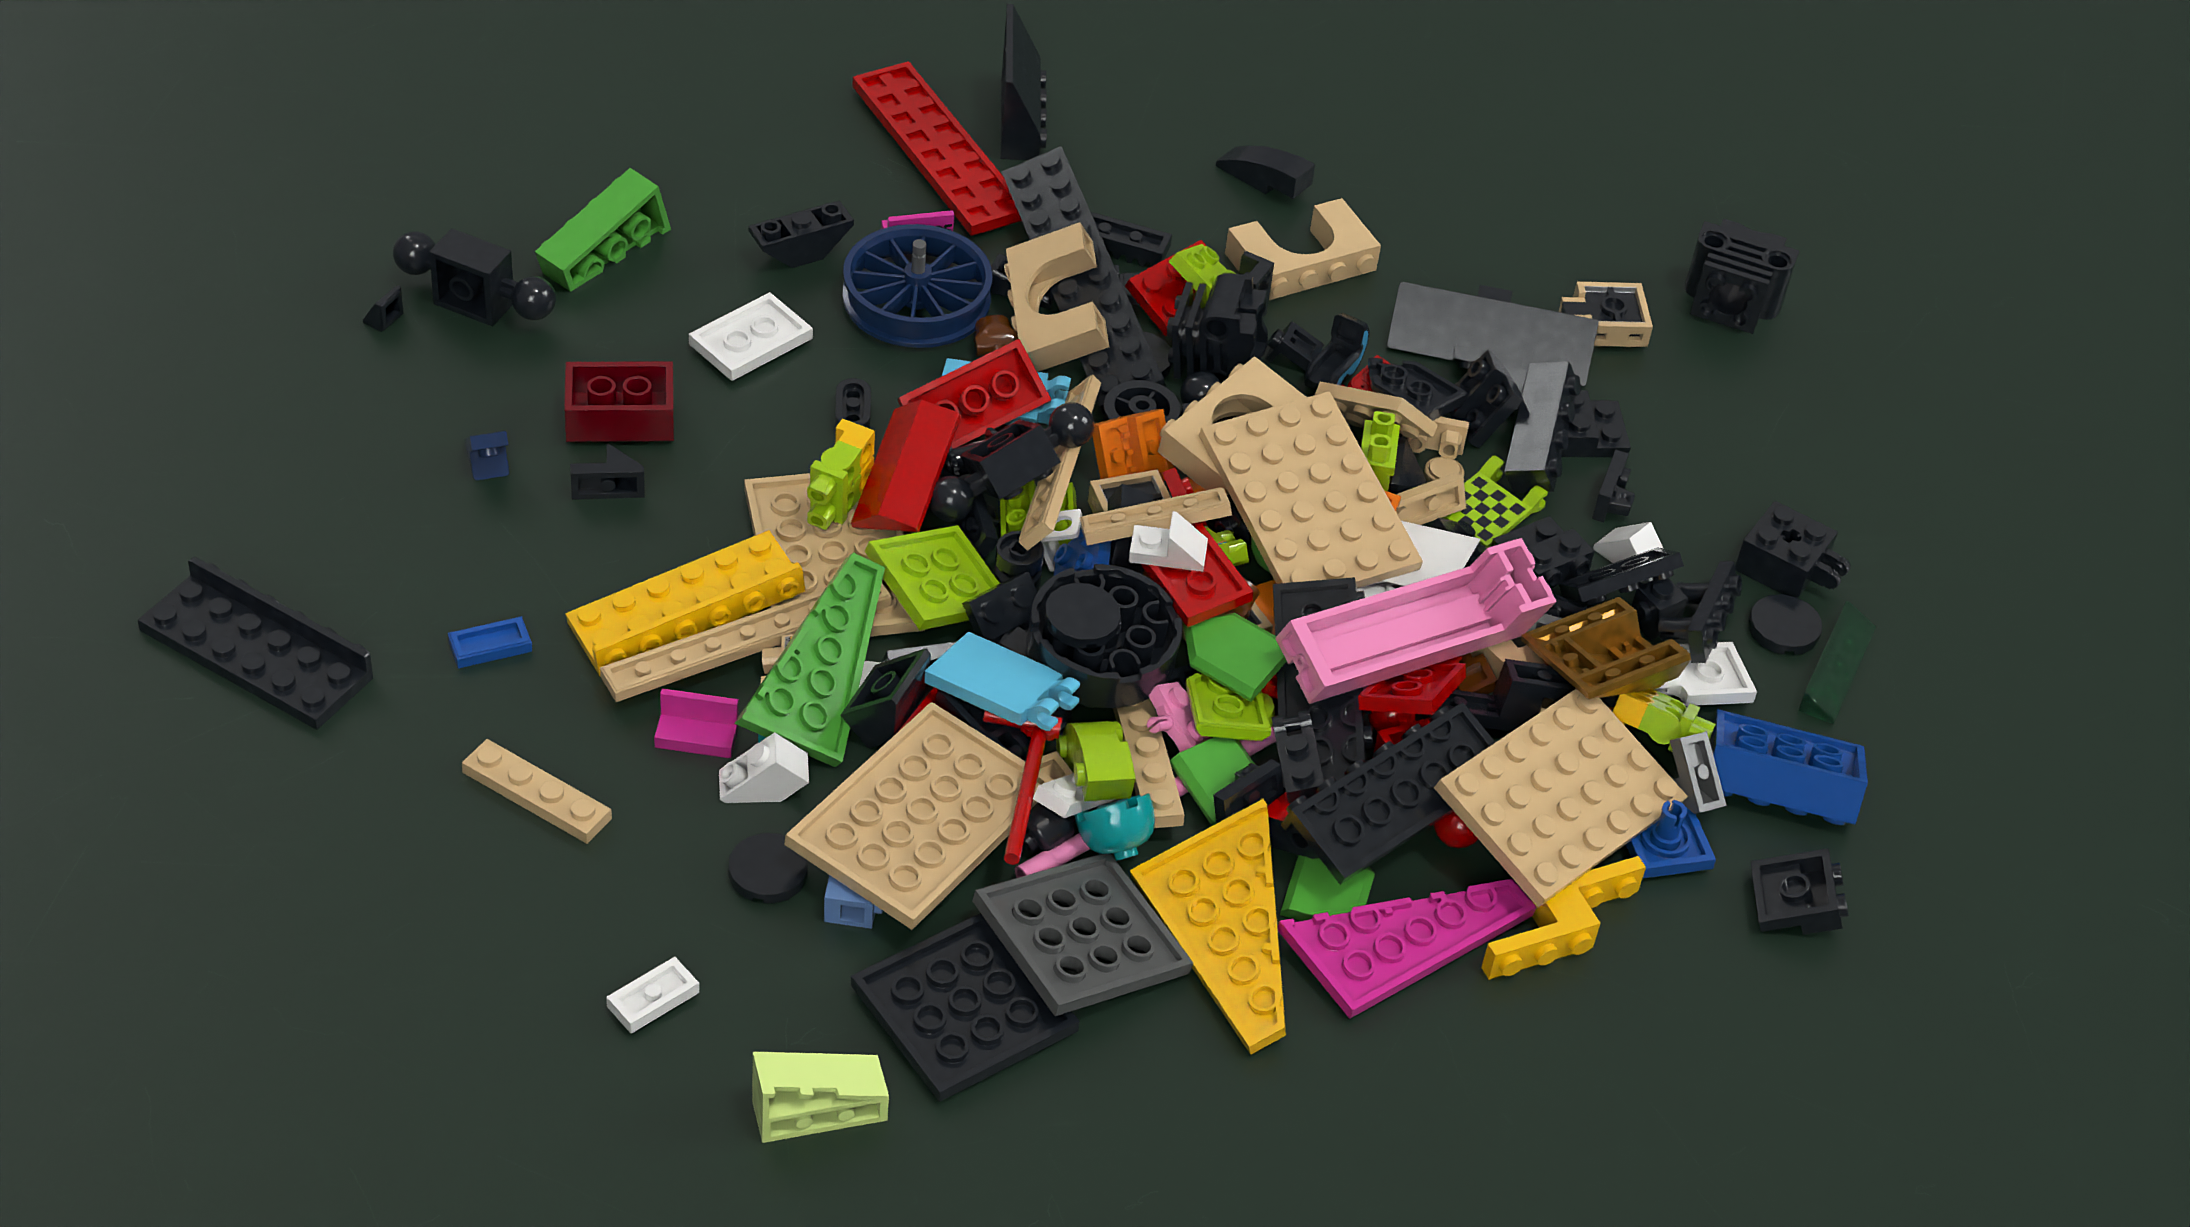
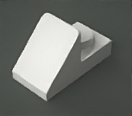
(1174, 547)

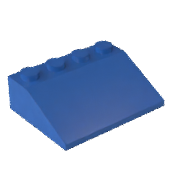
(1789, 767)

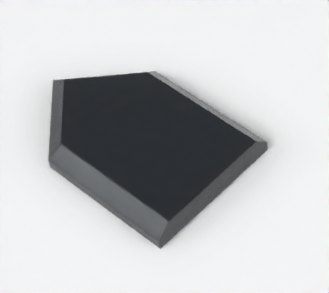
(1416, 385)

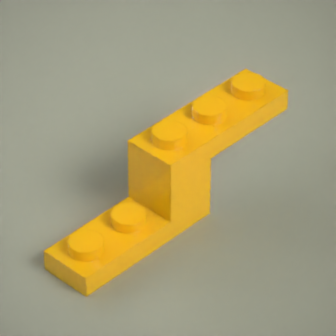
(1565, 920)

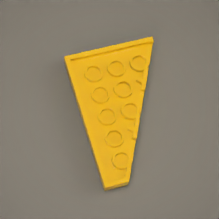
(1222, 912)

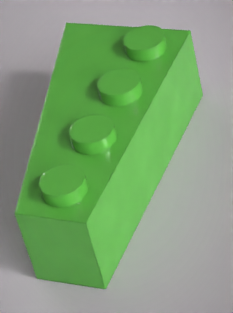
(604, 231)

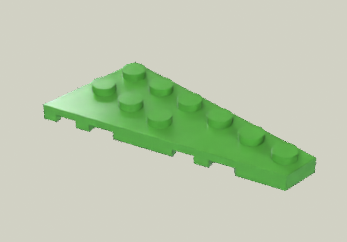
(820, 666)

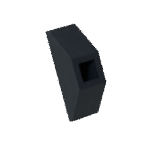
(804, 234)

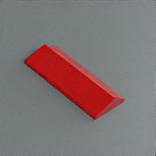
(986, 391)
(906, 468)

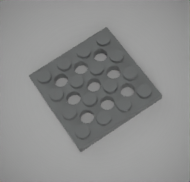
(1120, 902)

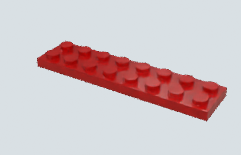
(938, 147)

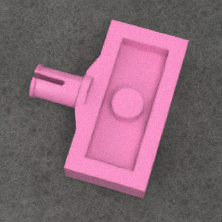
(1174, 716)

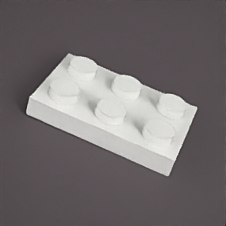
(750, 336)

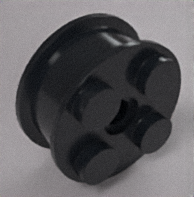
(1139, 397)

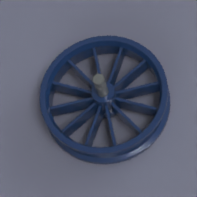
(916, 285)

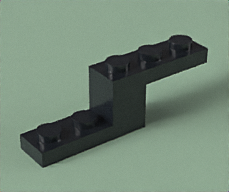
(1516, 695)

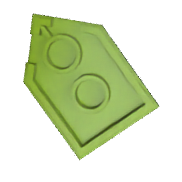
(1224, 713)

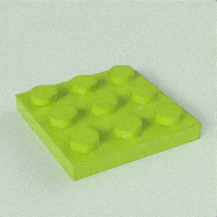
(932, 574)

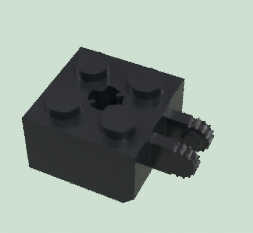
(1790, 552)

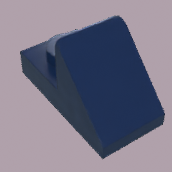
(488, 455)

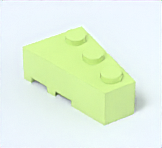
(816, 1093)

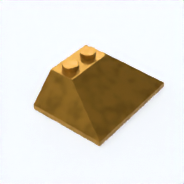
(1605, 652)

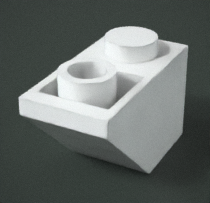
(765, 772)

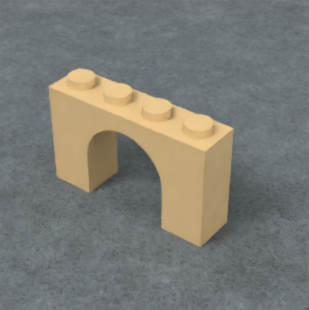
(1347, 252)
(1032, 271)
(1245, 391)

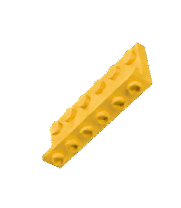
(687, 600)

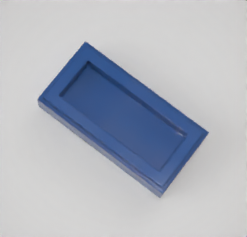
(489, 642)

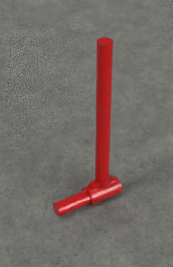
(1028, 781)

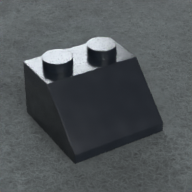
(887, 698)

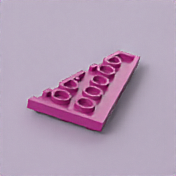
(1397, 942)

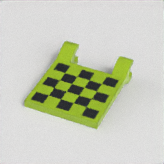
(1492, 508)

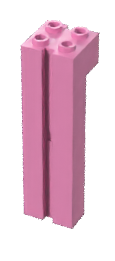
(1417, 623)

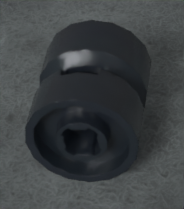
(1014, 559)

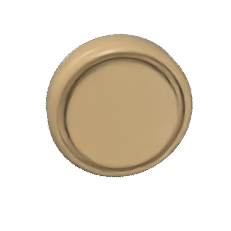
(1441, 467)

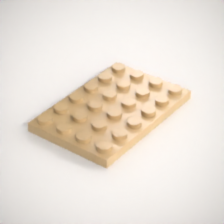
(1310, 494)
(782, 508)
(1559, 794)
(915, 815)

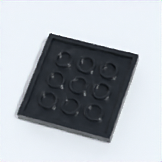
(959, 1007)

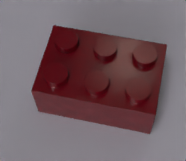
(619, 401)

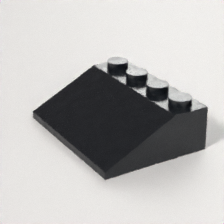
(1021, 93)

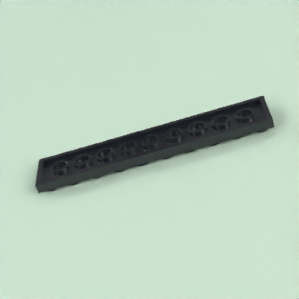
(1050, 201)

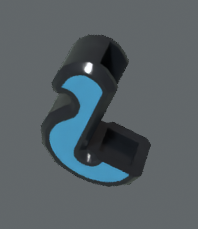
(1341, 354)

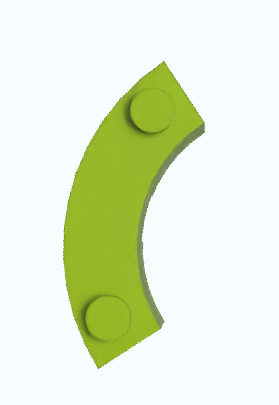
(1098, 759)

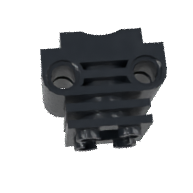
(1739, 275)
(1218, 330)

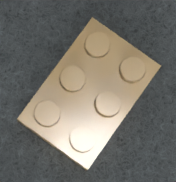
(1361, 405)

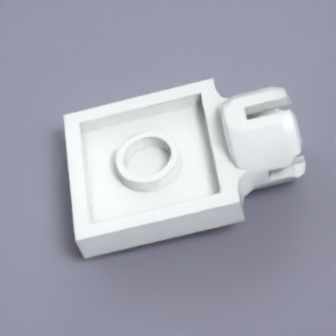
(1717, 681)

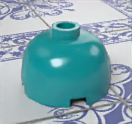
(1118, 826)

